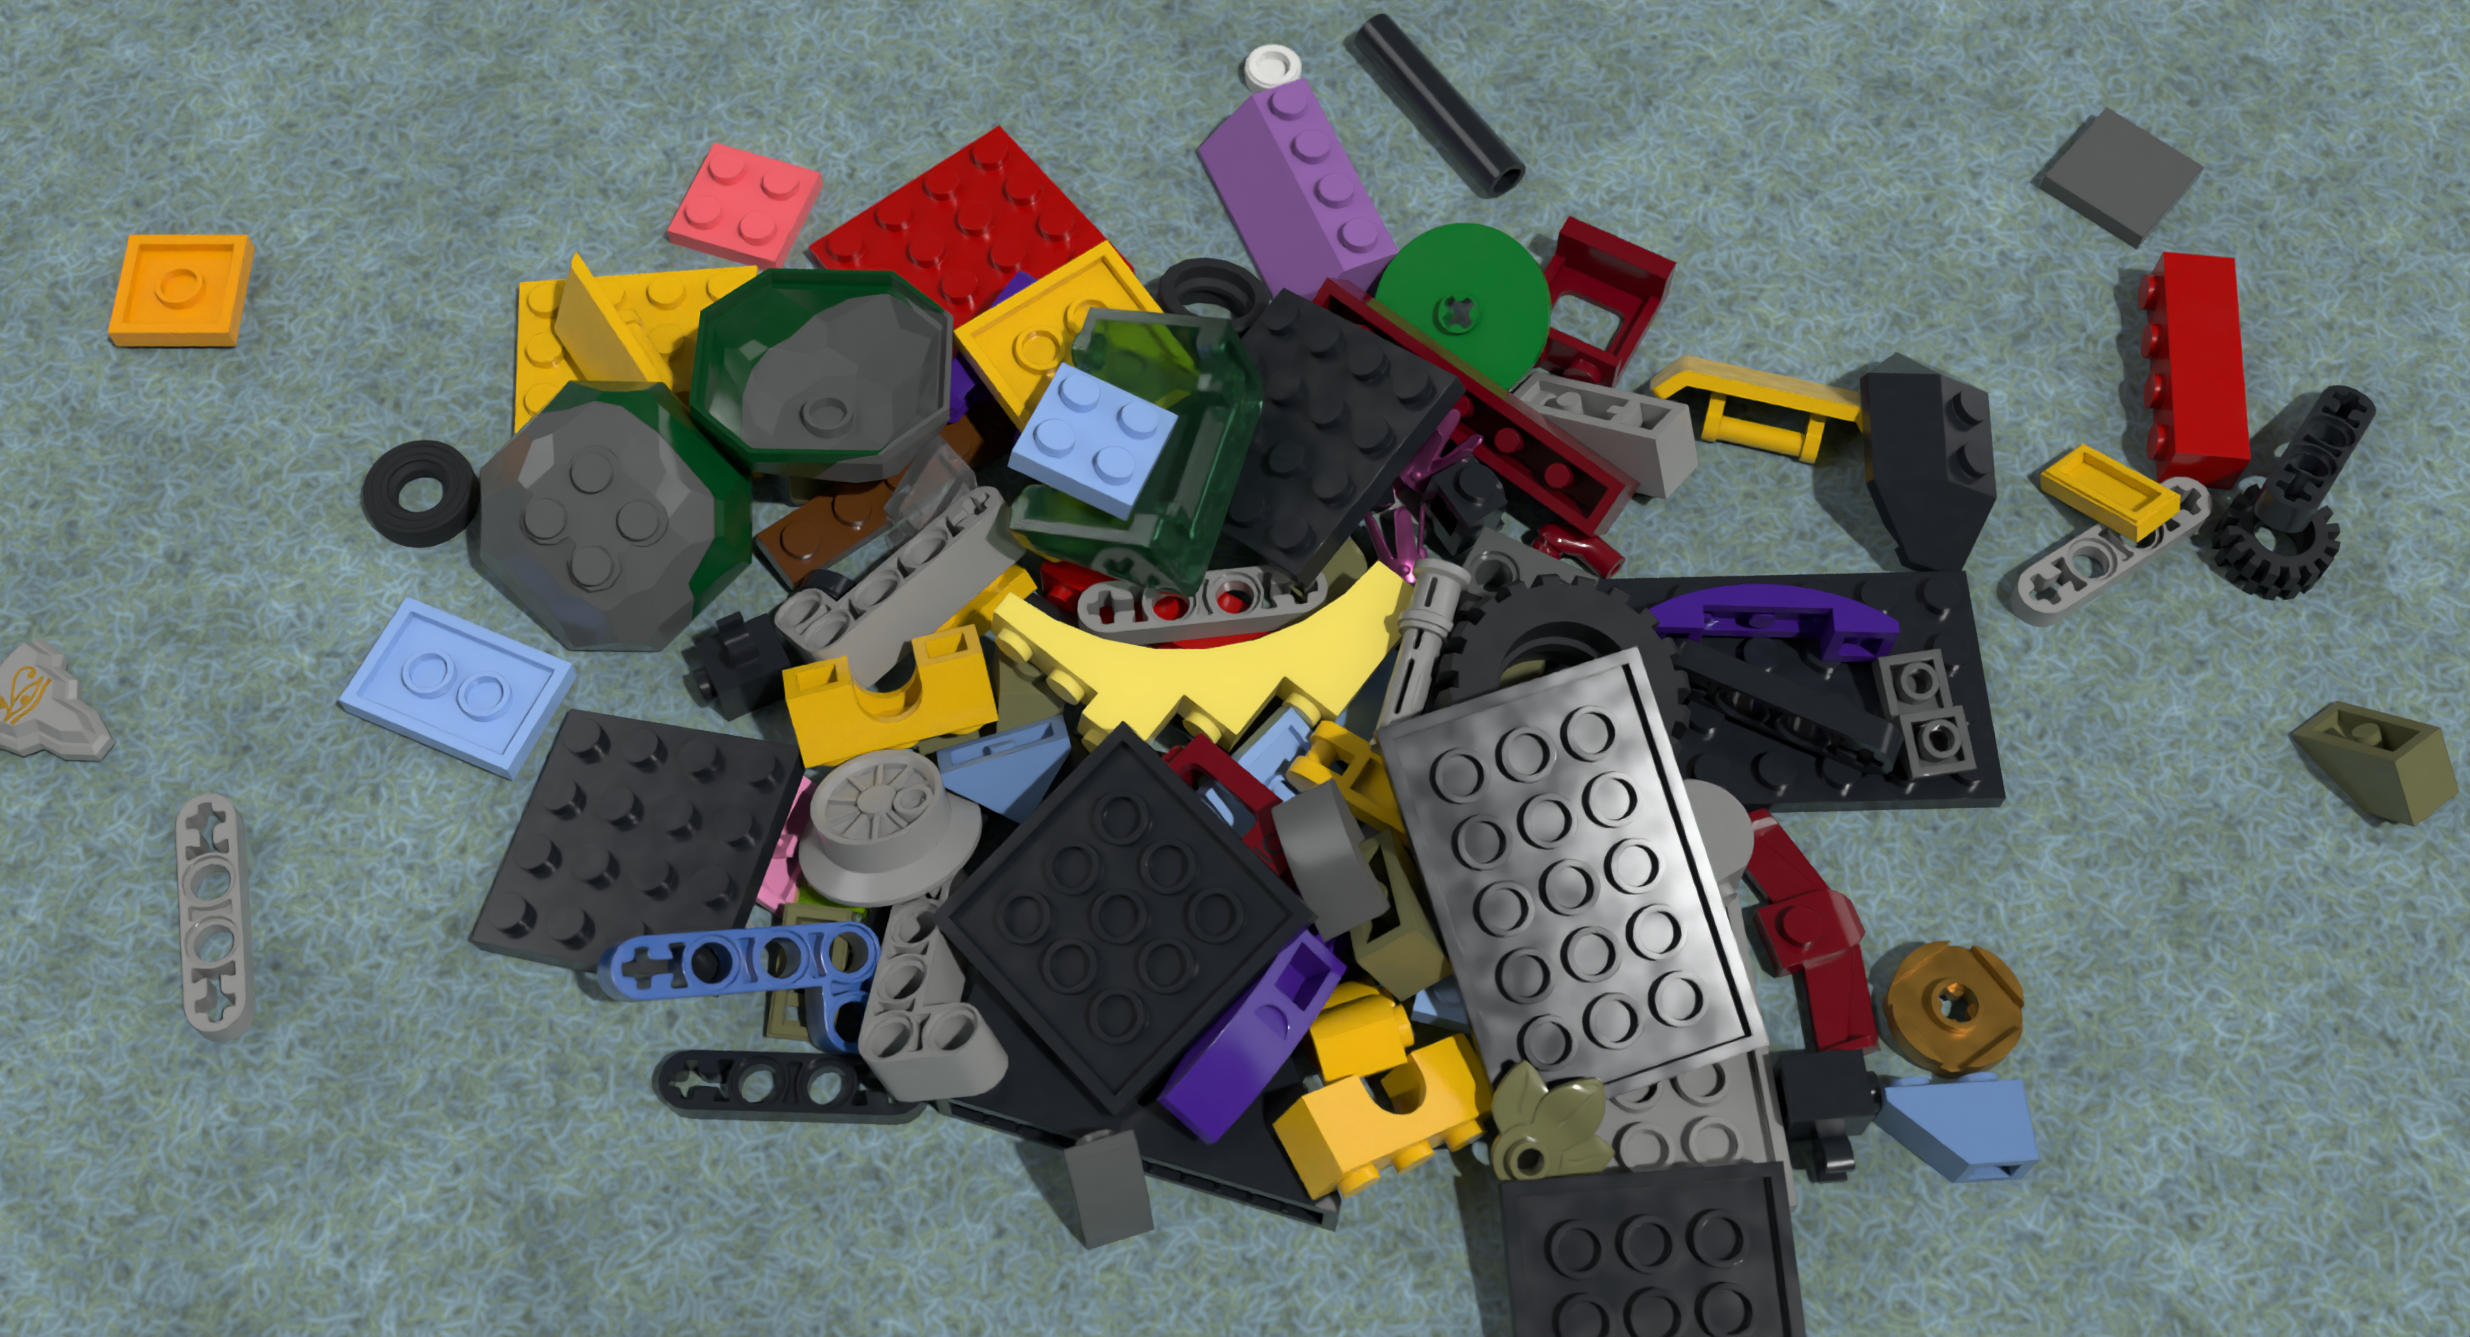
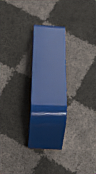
(743, 972)

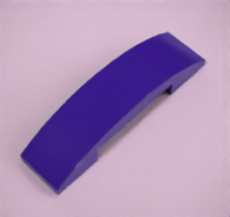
(1845, 626)

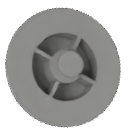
(886, 830)

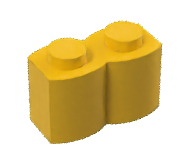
(1357, 1032)

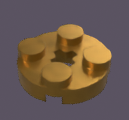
(1944, 1044)

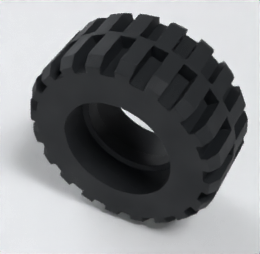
(1559, 626)

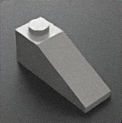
(1631, 430)

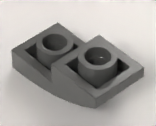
(1920, 705)
(1326, 860)
(1109, 1187)

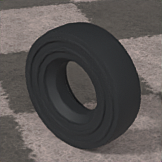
(411, 461)

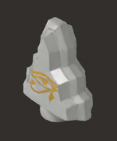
(45, 707)

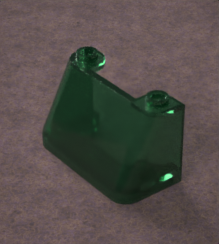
(1215, 389)

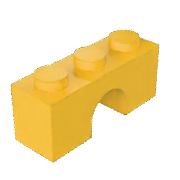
(843, 720)
(1345, 1138)

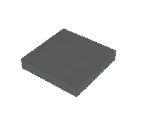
(2121, 177)

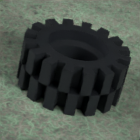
(2265, 568)

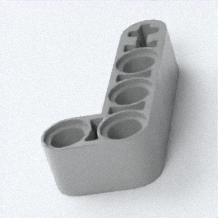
(907, 592)
(914, 1024)

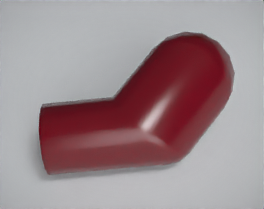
(1592, 551)

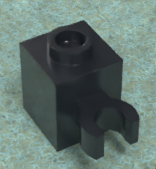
(741, 665)
(1826, 1101)

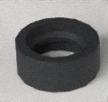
(1213, 283)

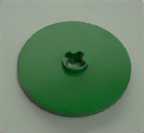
(1478, 267)

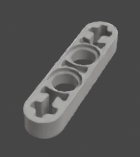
(2112, 552)
(1204, 615)
(204, 918)

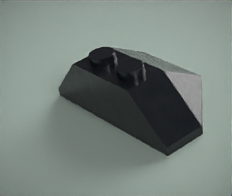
(1927, 460)

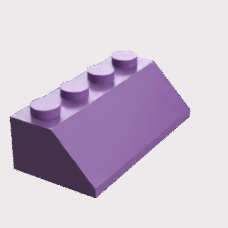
(1296, 194)

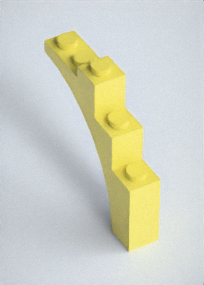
(1219, 689)

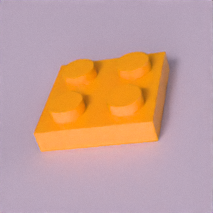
(182, 290)

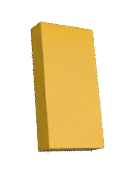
(2110, 492)

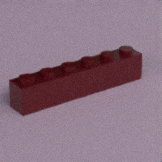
(1516, 437)

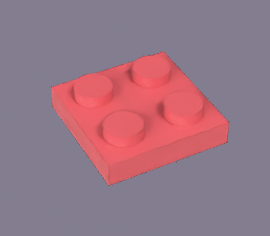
(745, 207)

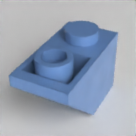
(1963, 1128)

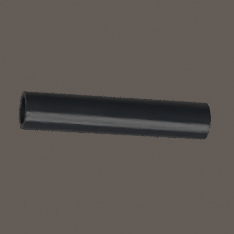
(1440, 105)

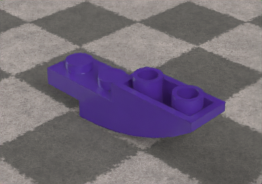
(1254, 1035)

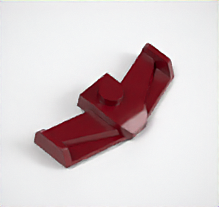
(1812, 933)

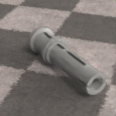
(1424, 630)

